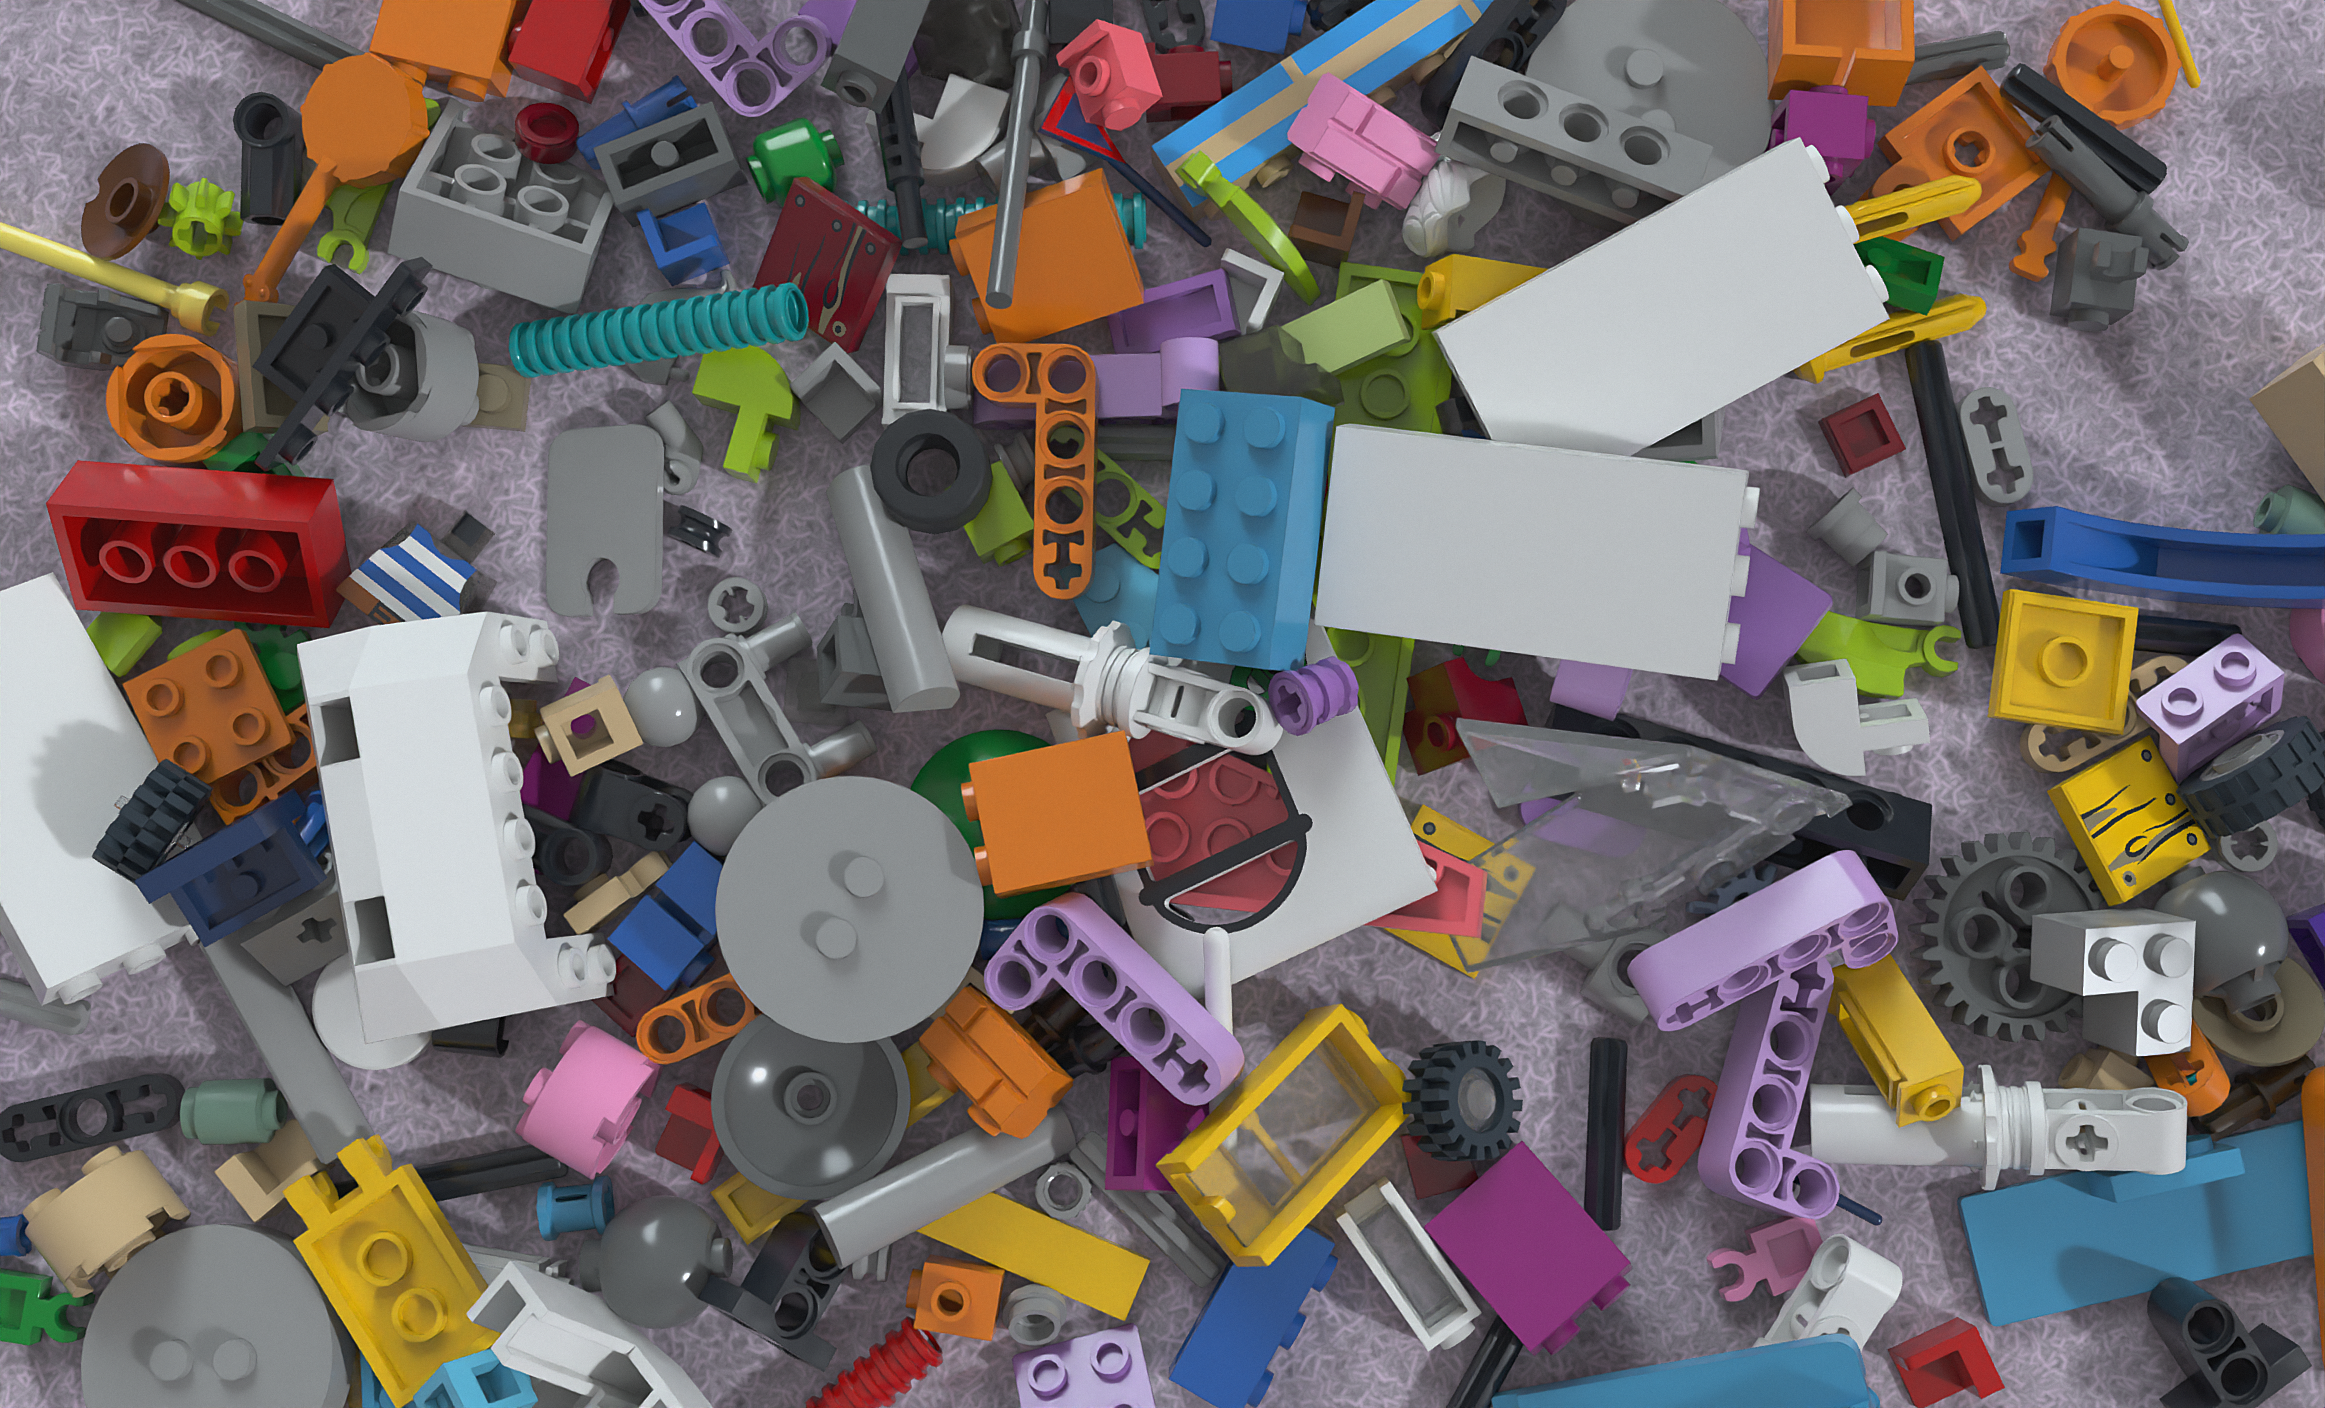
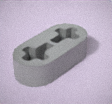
(2007, 442)

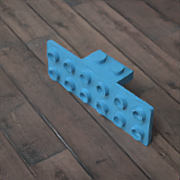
(2123, 1232)

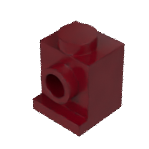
(1188, 81)

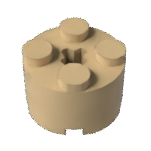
(102, 1217)

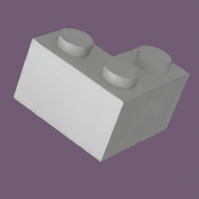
(2130, 970)

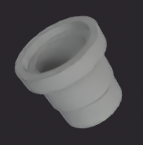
(1848, 529)

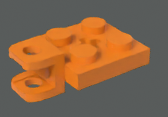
(1969, 114)

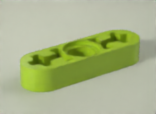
(1156, 518)

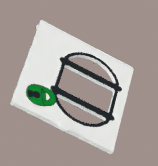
(1343, 812)

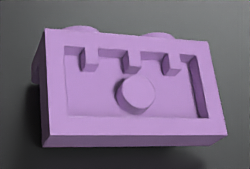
(2212, 704)

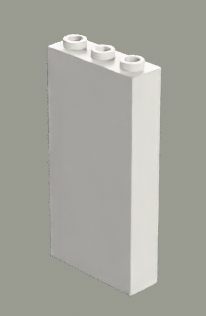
(1671, 313)
(1535, 549)
(62, 767)

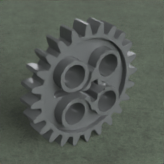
(1977, 975)

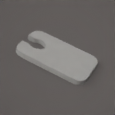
(605, 507)

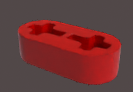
(1658, 1118)

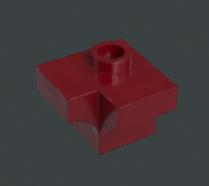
(1448, 694)

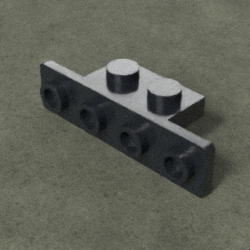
(325, 343)

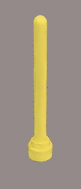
(187, 302)

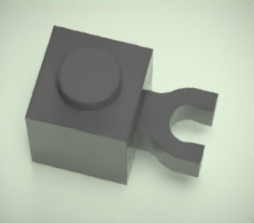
(2097, 278)
(848, 663)

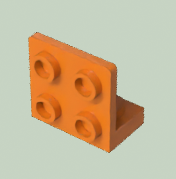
(211, 709)

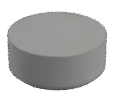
(958, 377)

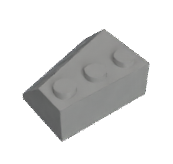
(500, 217)

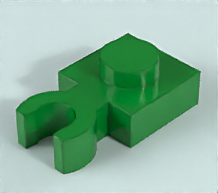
(280, 661)
(30, 1308)

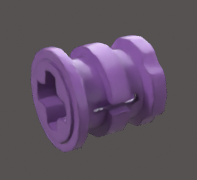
(1312, 694)

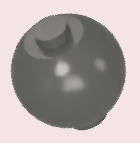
(2237, 935)
(656, 1261)

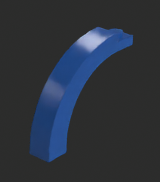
(2164, 562)

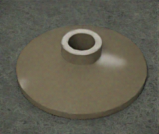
(2287, 1023)

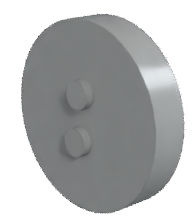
(1668, 64)
(849, 909)
(216, 1325)

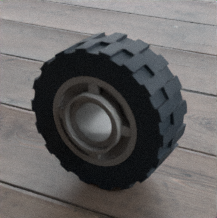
(2256, 778)

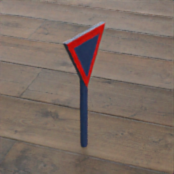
(1067, 125)

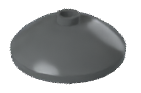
(815, 1149)

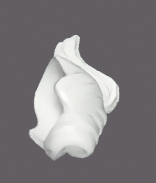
(1446, 193)

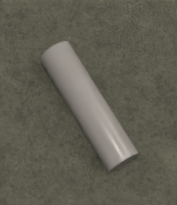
(892, 597)
(290, 1049)
(936, 1185)

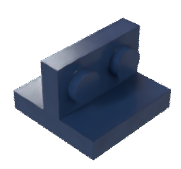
(238, 871)

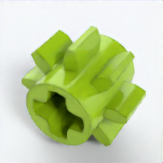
(201, 218)

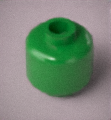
(791, 153)

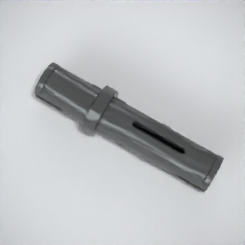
(2106, 192)

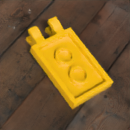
(391, 1268)

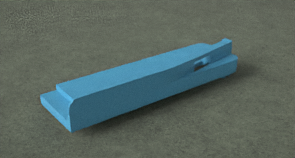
(1789, 1374)

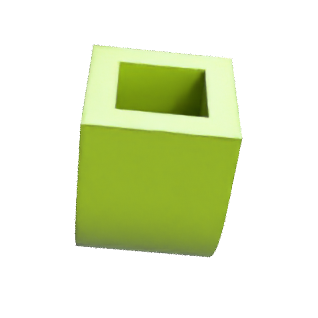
(758, 391)

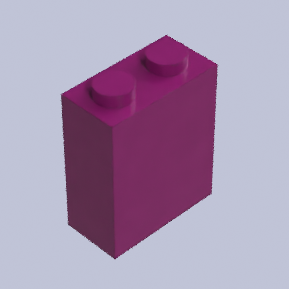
(1531, 1250)

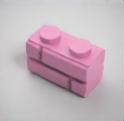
(1363, 143)

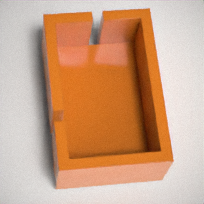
(1841, 44)

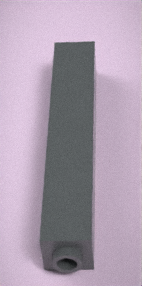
(873, 51)

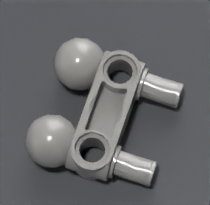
(747, 721)

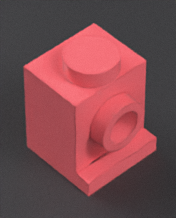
(1111, 74)

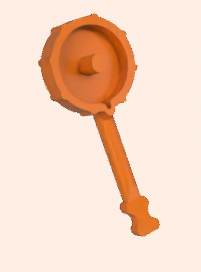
(2118, 68)
(362, 131)

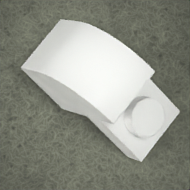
(963, 128)
(1835, 729)

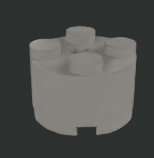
(419, 383)

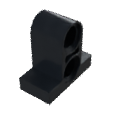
(789, 1274)
(2214, 1338)

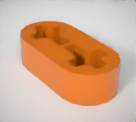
(2212, 1081)

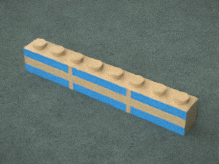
(1370, 51)

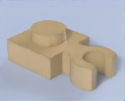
(606, 898)

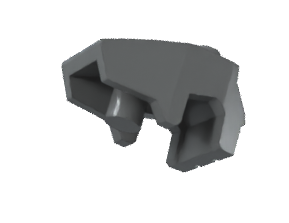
(95, 327)

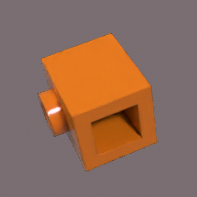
(956, 1297)

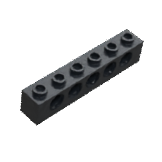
(1880, 826)

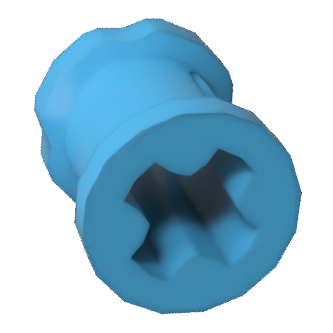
(574, 1207)

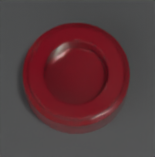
(546, 133)

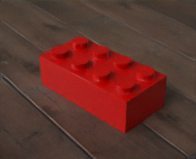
(201, 543)

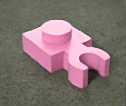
(1778, 1256)

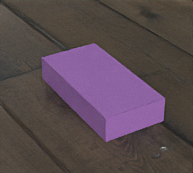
(1179, 309)

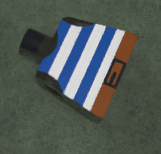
(423, 574)

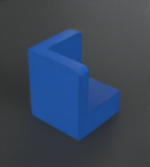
(684, 243)

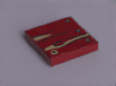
(833, 259)

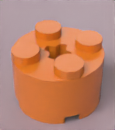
(176, 400)

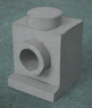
(1883, 594)

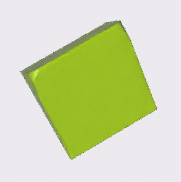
(123, 638)

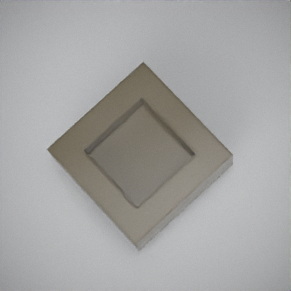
(502, 398)

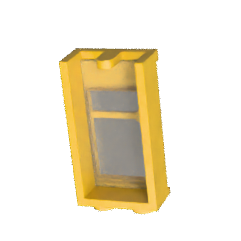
(1289, 1136)

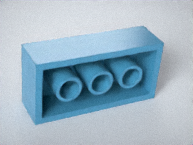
(1242, 529)

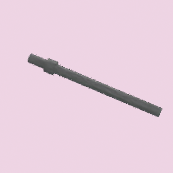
(1030, 59)

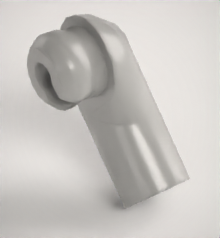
(681, 449)

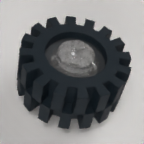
(152, 821)
(1462, 1101)

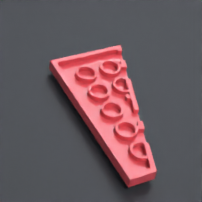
(1234, 801)

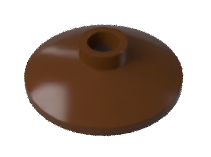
(127, 202)

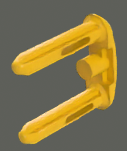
(1905, 327)

